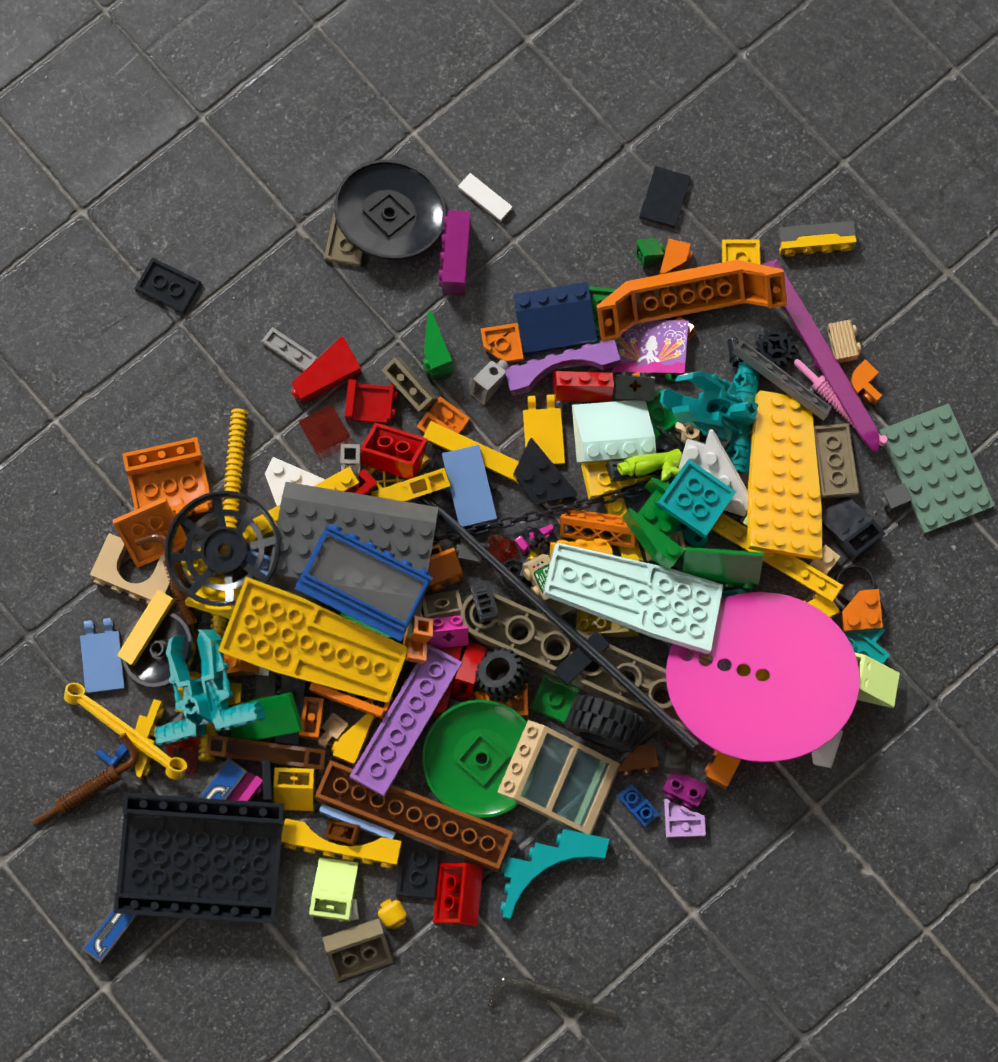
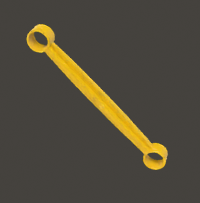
(121, 727)

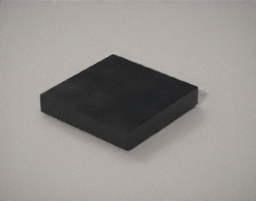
(268, 781)

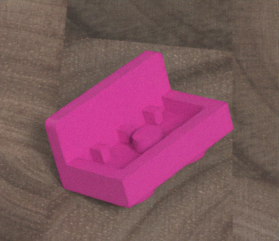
(248, 788)

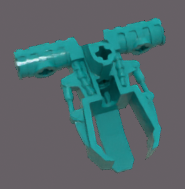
(720, 407)
(206, 697)

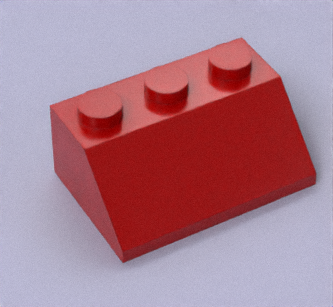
(583, 386)
(393, 451)
(458, 894)

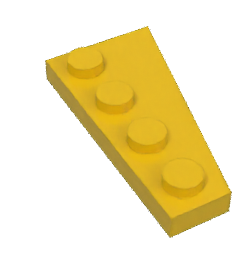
(598, 480)

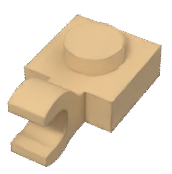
(333, 728)

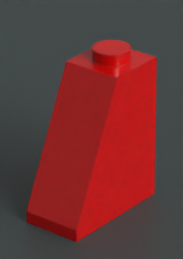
(466, 679)

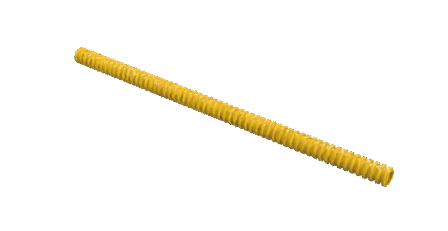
(232, 484)

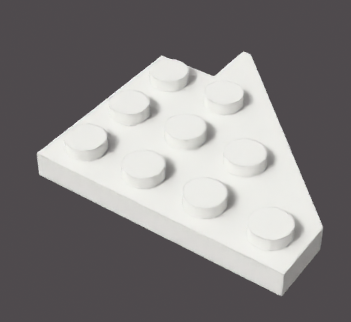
(716, 462)
(281, 472)

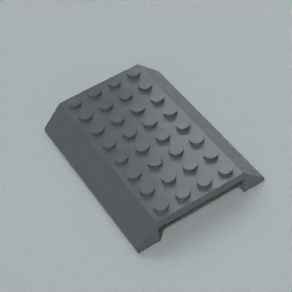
(390, 524)

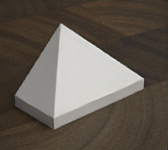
(825, 755)

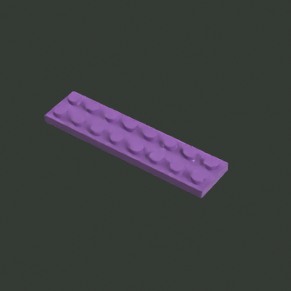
(405, 721)

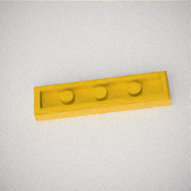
(146, 627)

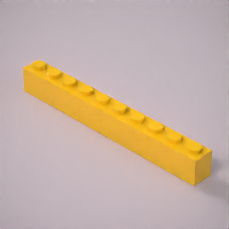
(342, 481)

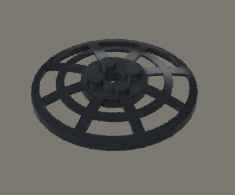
(215, 540)

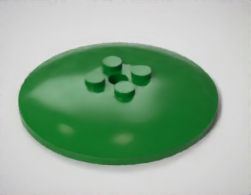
(452, 753)

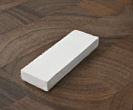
(485, 197)

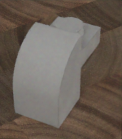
(351, 457)

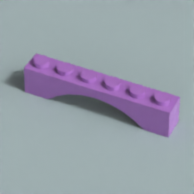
(525, 377)

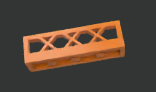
(598, 523)
(352, 702)

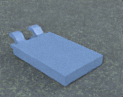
(100, 661)

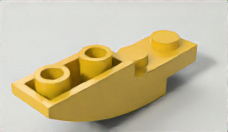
(415, 487)
(146, 727)

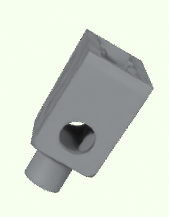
(488, 381)

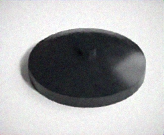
(153, 665)

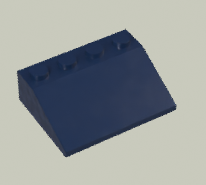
(555, 317)

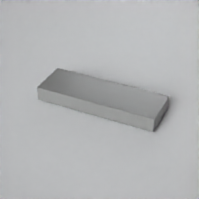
(288, 349)

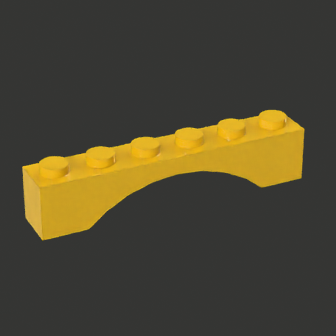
(380, 851)

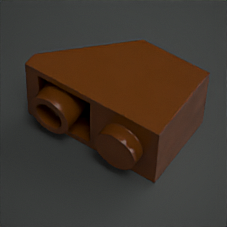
(641, 759)

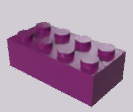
(455, 252)

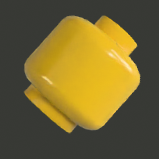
(392, 914)

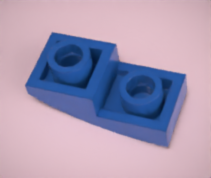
(637, 805)

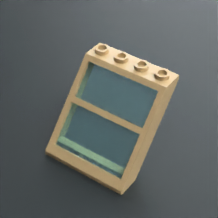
(559, 778)

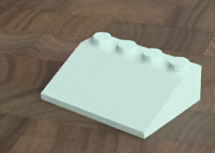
(612, 430)

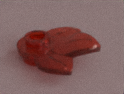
(498, 547)

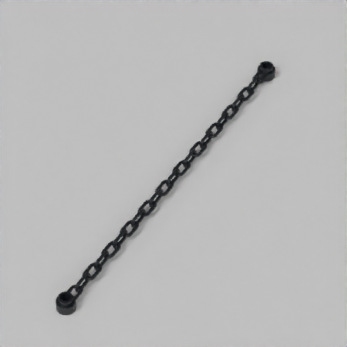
(626, 493)

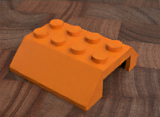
(169, 472)

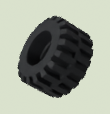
(496, 663)

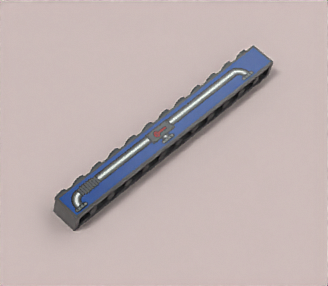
(115, 926)

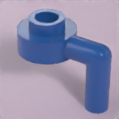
(122, 752)

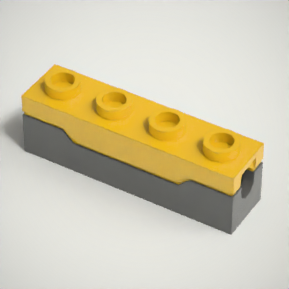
(816, 238)

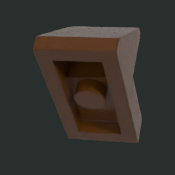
(342, 832)

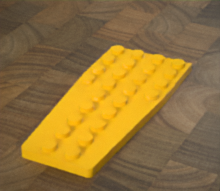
(784, 480)
(310, 643)

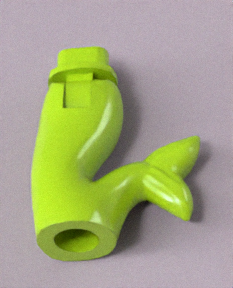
(648, 463)

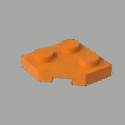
(503, 342)
(863, 611)

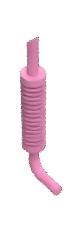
(822, 386)

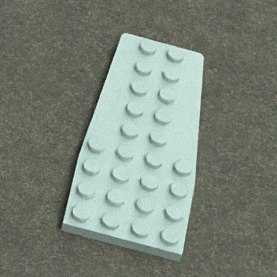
(636, 595)

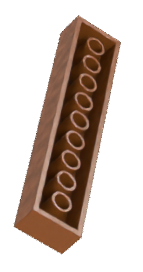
(416, 818)

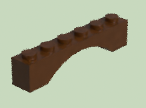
(262, 751)

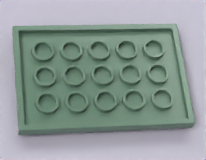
(936, 468)

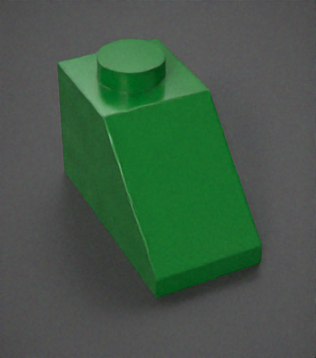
(649, 252)

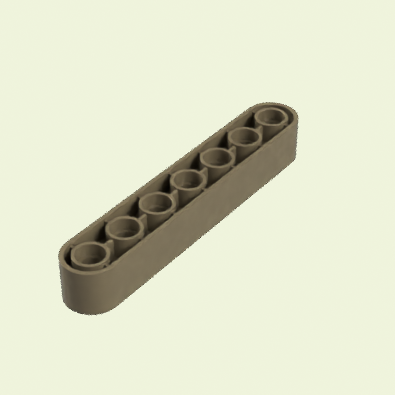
(534, 654)

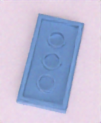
(469, 486)

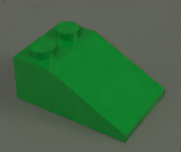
(436, 355)

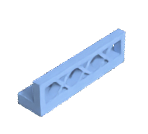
(365, 826)

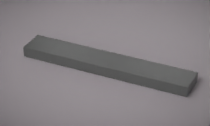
(782, 379)

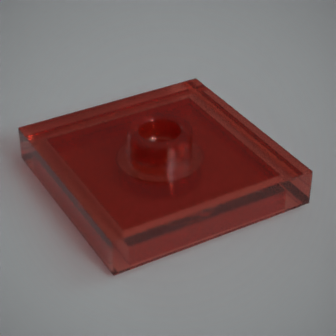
(324, 429)

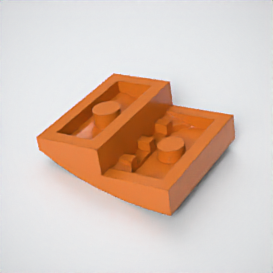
(444, 415)

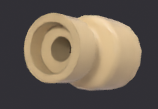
(687, 432)

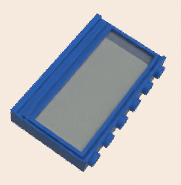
(364, 582)

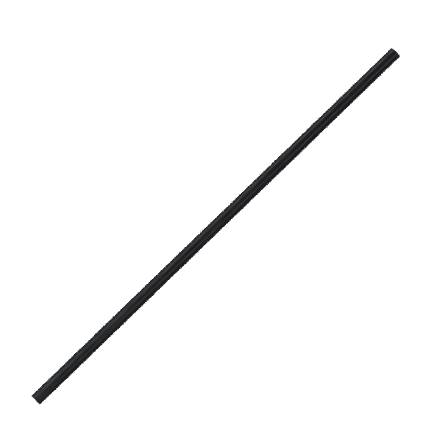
(561, 623)

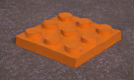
(145, 521)

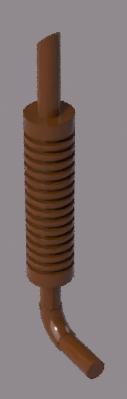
(186, 612)
(93, 786)

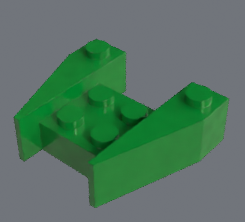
(654, 526)

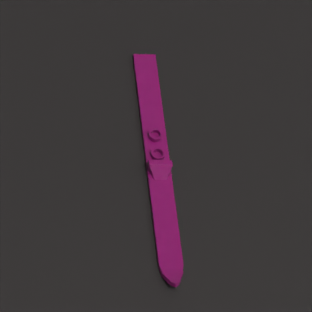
(828, 365)

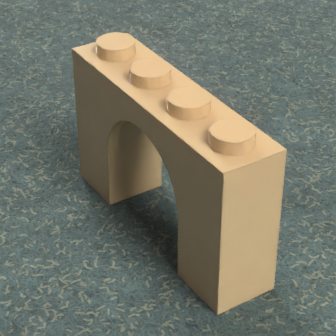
(107, 572)

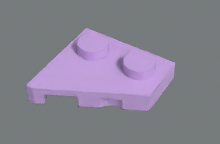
(682, 821)

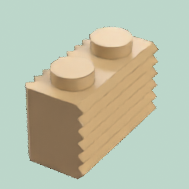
(843, 341)

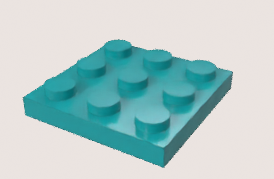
(696, 498)

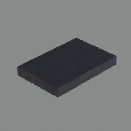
(665, 197)
(168, 286)
(417, 870)

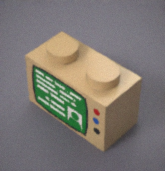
(536, 571)

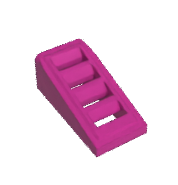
(524, 548)

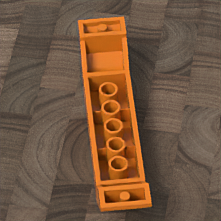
(689, 293)

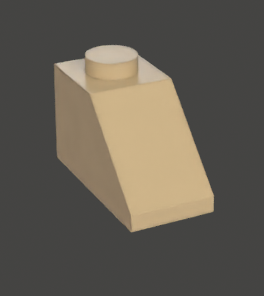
(827, 562)

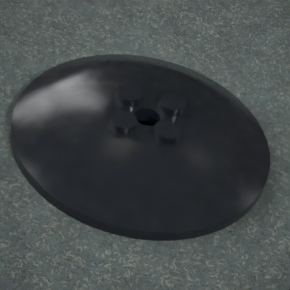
(394, 188)

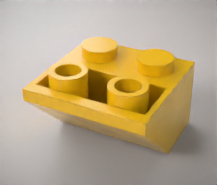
(294, 788)

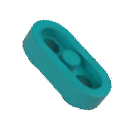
(689, 535)

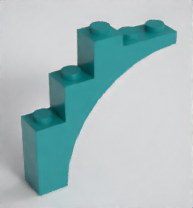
(572, 846)

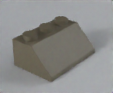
(357, 950)

